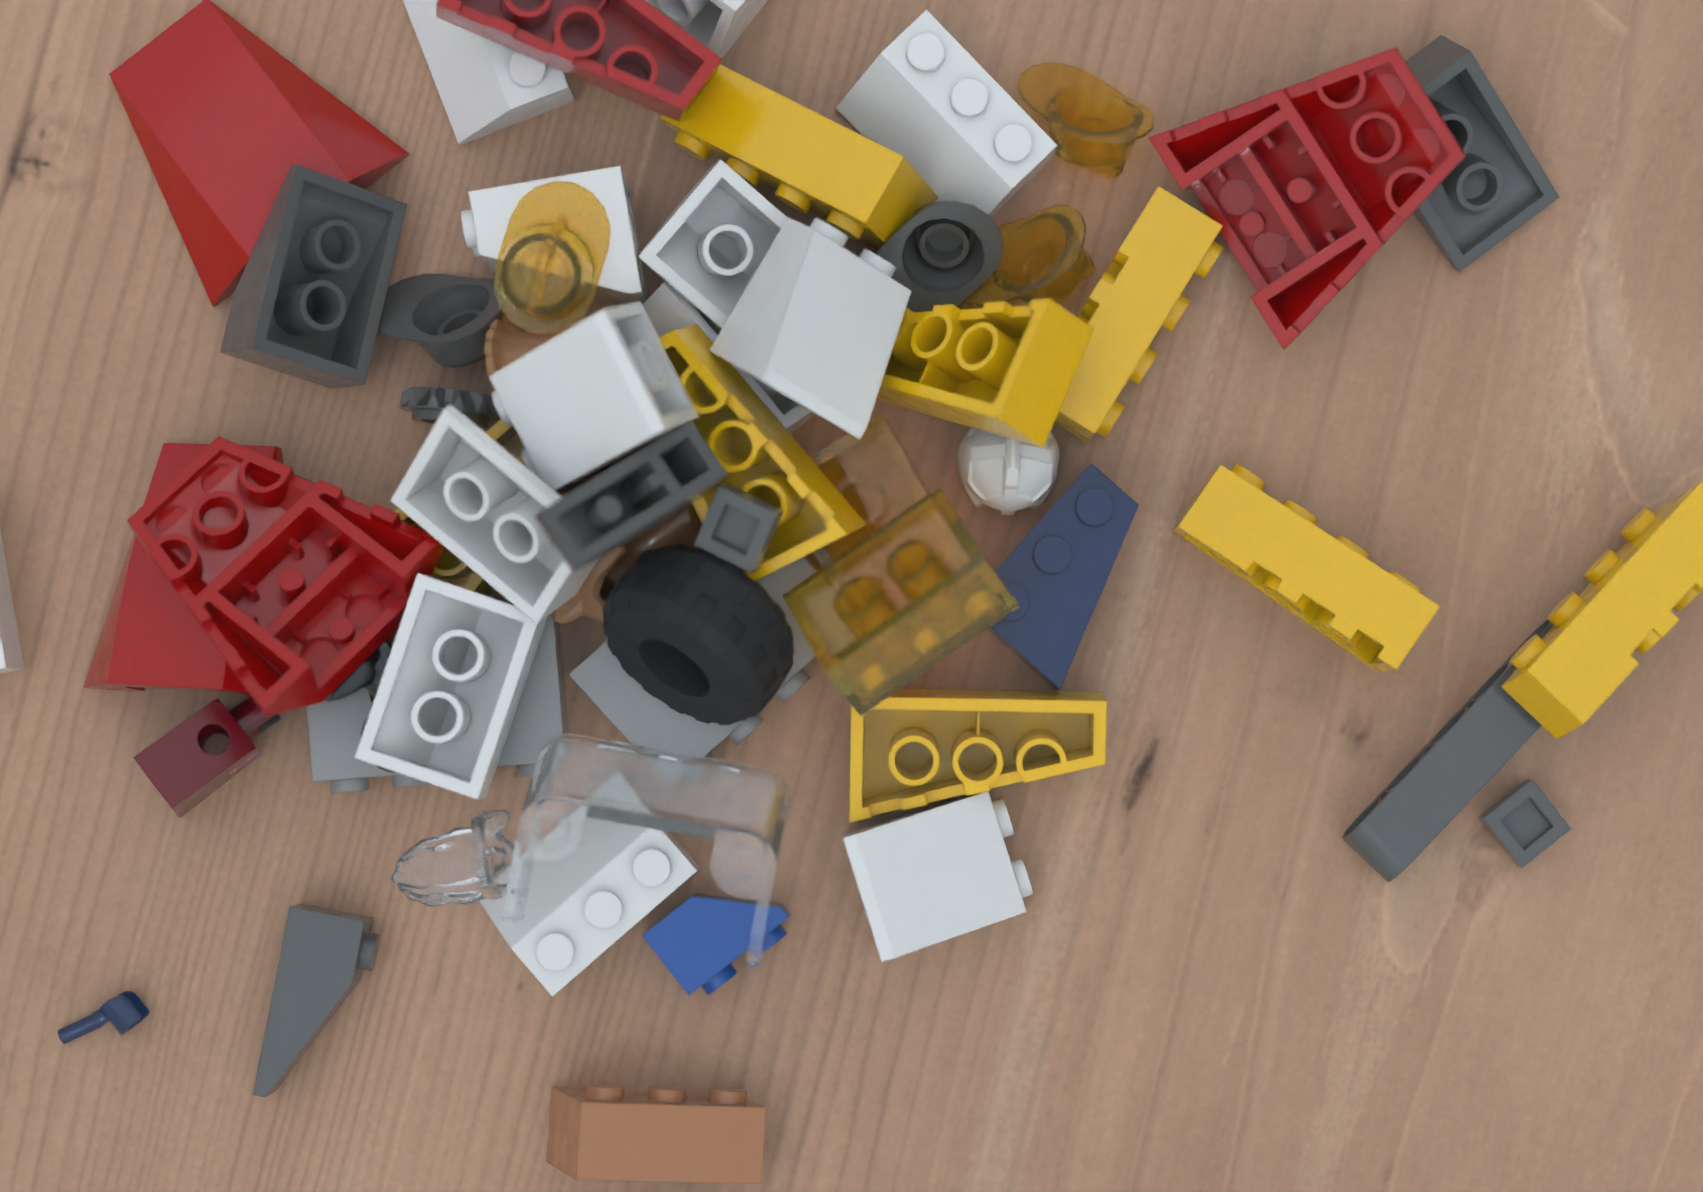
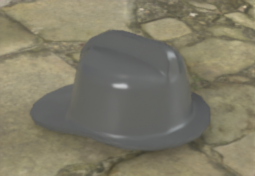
(943, 253)
(442, 315)

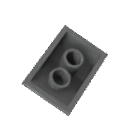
(1499, 178)
(316, 281)

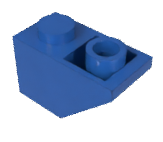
(706, 936)

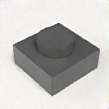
(738, 527)
(1525, 823)

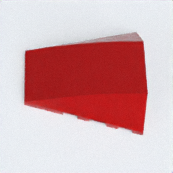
(224, 127)
(1314, 179)
(282, 570)
(148, 629)

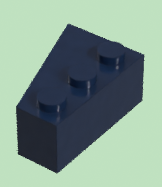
(1062, 573)

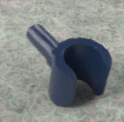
(122, 1011)

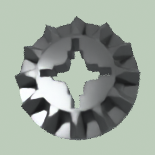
(429, 403)

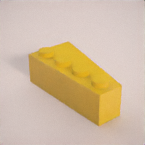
(802, 157)
(1132, 304)
(987, 366)
(758, 454)
(1306, 569)
(1619, 612)
(967, 741)

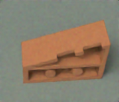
(656, 1135)

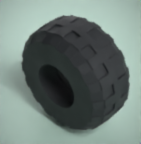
(698, 634)

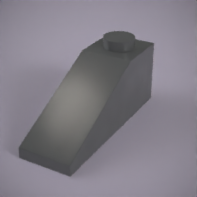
(632, 497)
(315, 974)

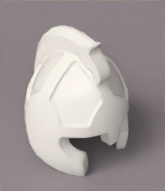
(1006, 471)

